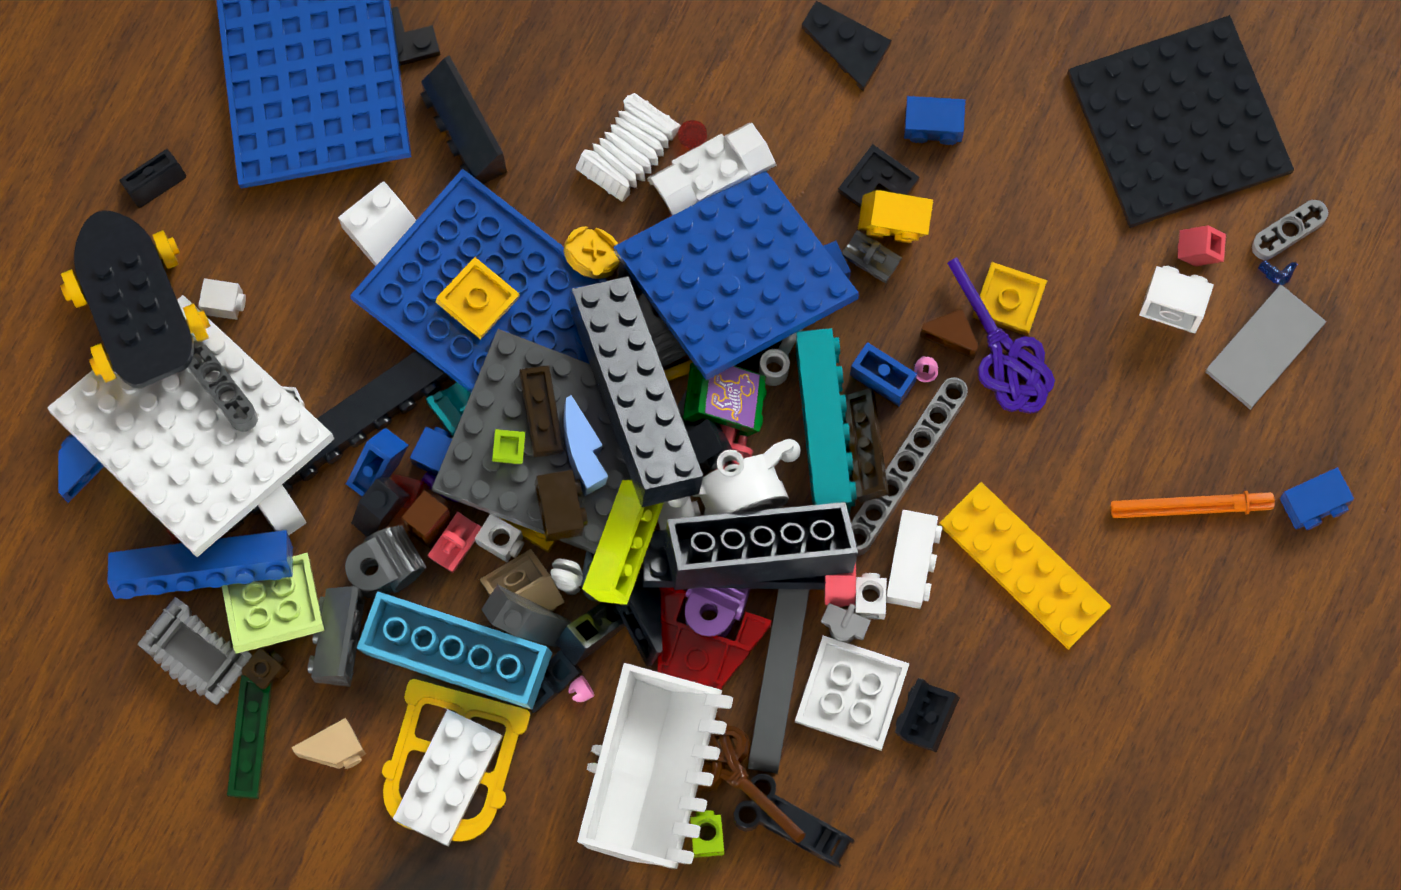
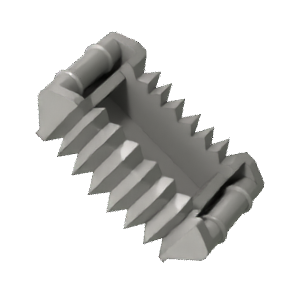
(193, 652)

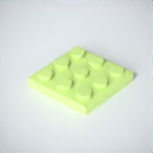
(273, 609)

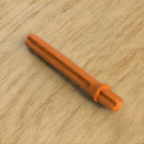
(1193, 505)

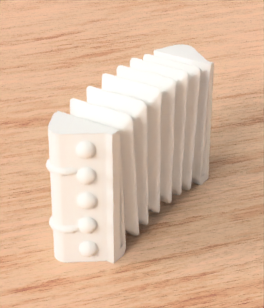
(630, 148)

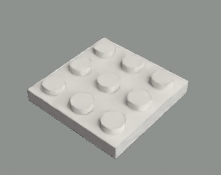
(852, 693)

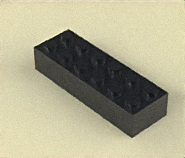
(760, 546)

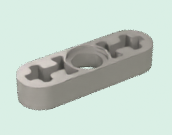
(1268, 234)

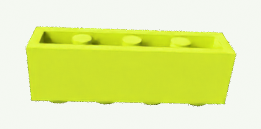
(621, 547)

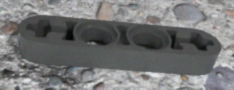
(221, 385)

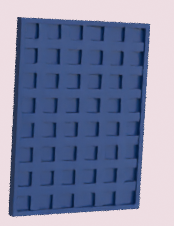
(311, 87)

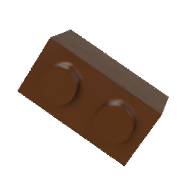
(427, 518)

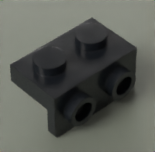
(926, 715)

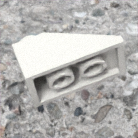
(377, 222)

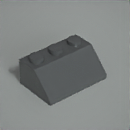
(337, 645)

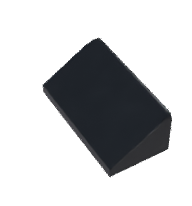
(153, 178)

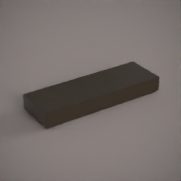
(541, 411)

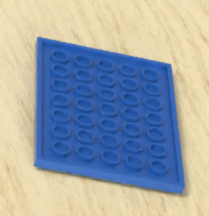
(454, 229)

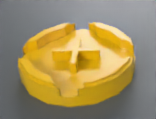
(591, 252)

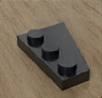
(847, 41)

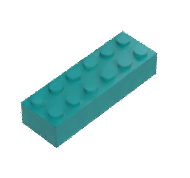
(823, 418)

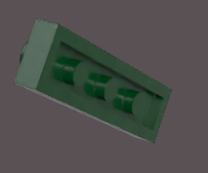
(249, 740)

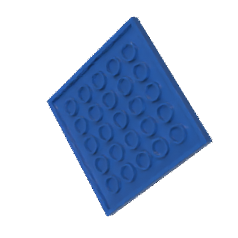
(735, 274)

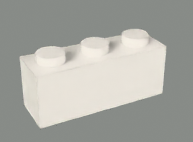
(913, 559)

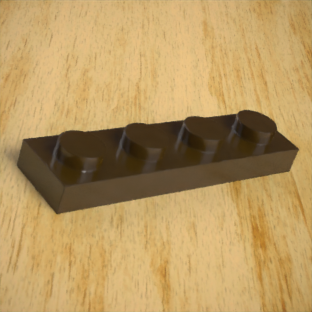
(866, 445)

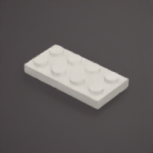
(447, 777)

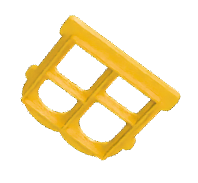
(469, 706)

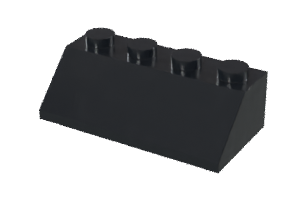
(462, 122)

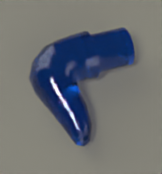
(1275, 275)

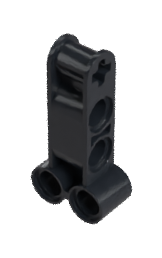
(819, 836)

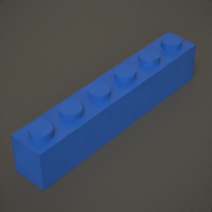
(178, 569)

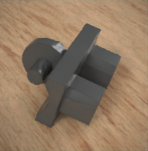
(871, 256)

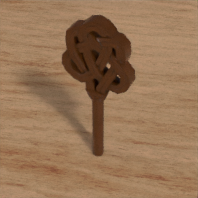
(740, 778)

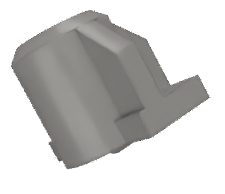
(844, 623)

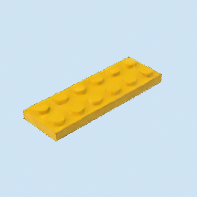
(1024, 565)

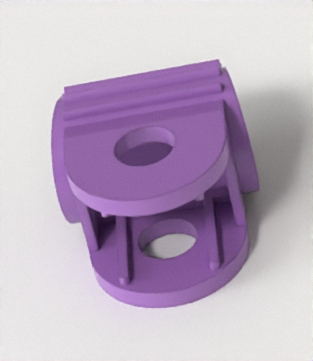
(725, 602)

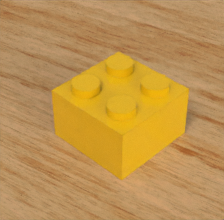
(895, 215)

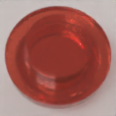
(692, 134)

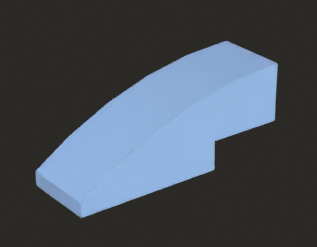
(582, 448)

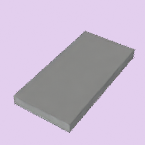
(1265, 346)

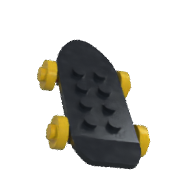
(132, 301)

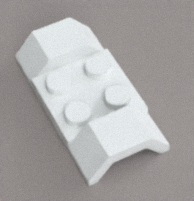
(713, 168)

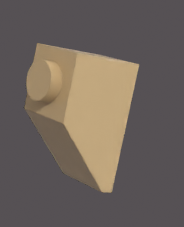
(333, 746)

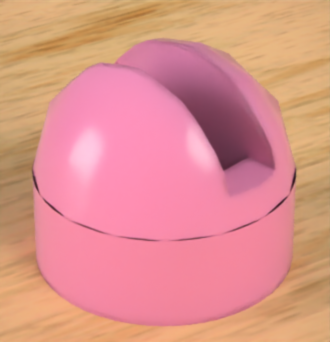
(932, 371)
(582, 688)

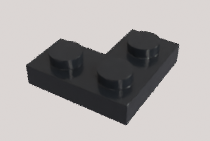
(414, 44)
(875, 171)

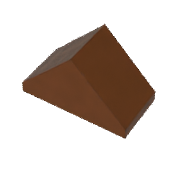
(952, 333)

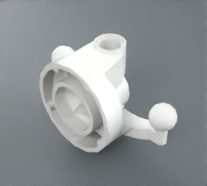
(748, 485)

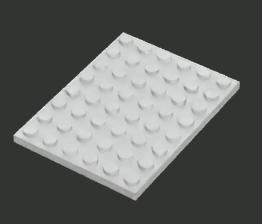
(180, 448)

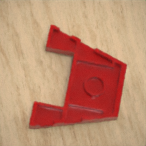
(699, 657)

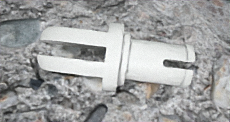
(567, 576)

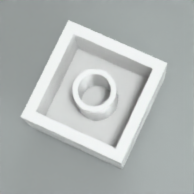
(1176, 298)

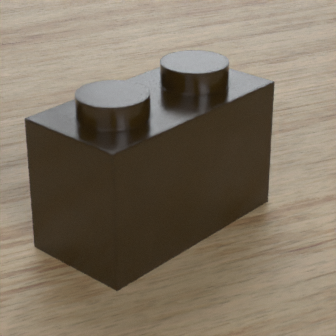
(560, 506)

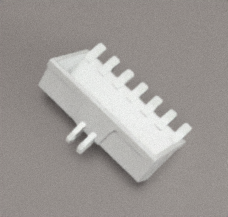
(652, 768)

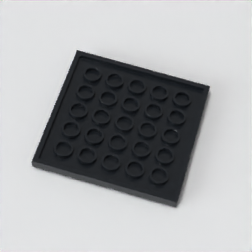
(1180, 121)

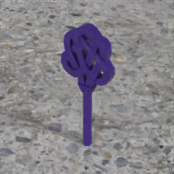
(996, 338)

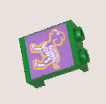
(728, 399)

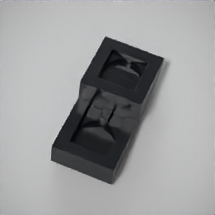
(558, 676)

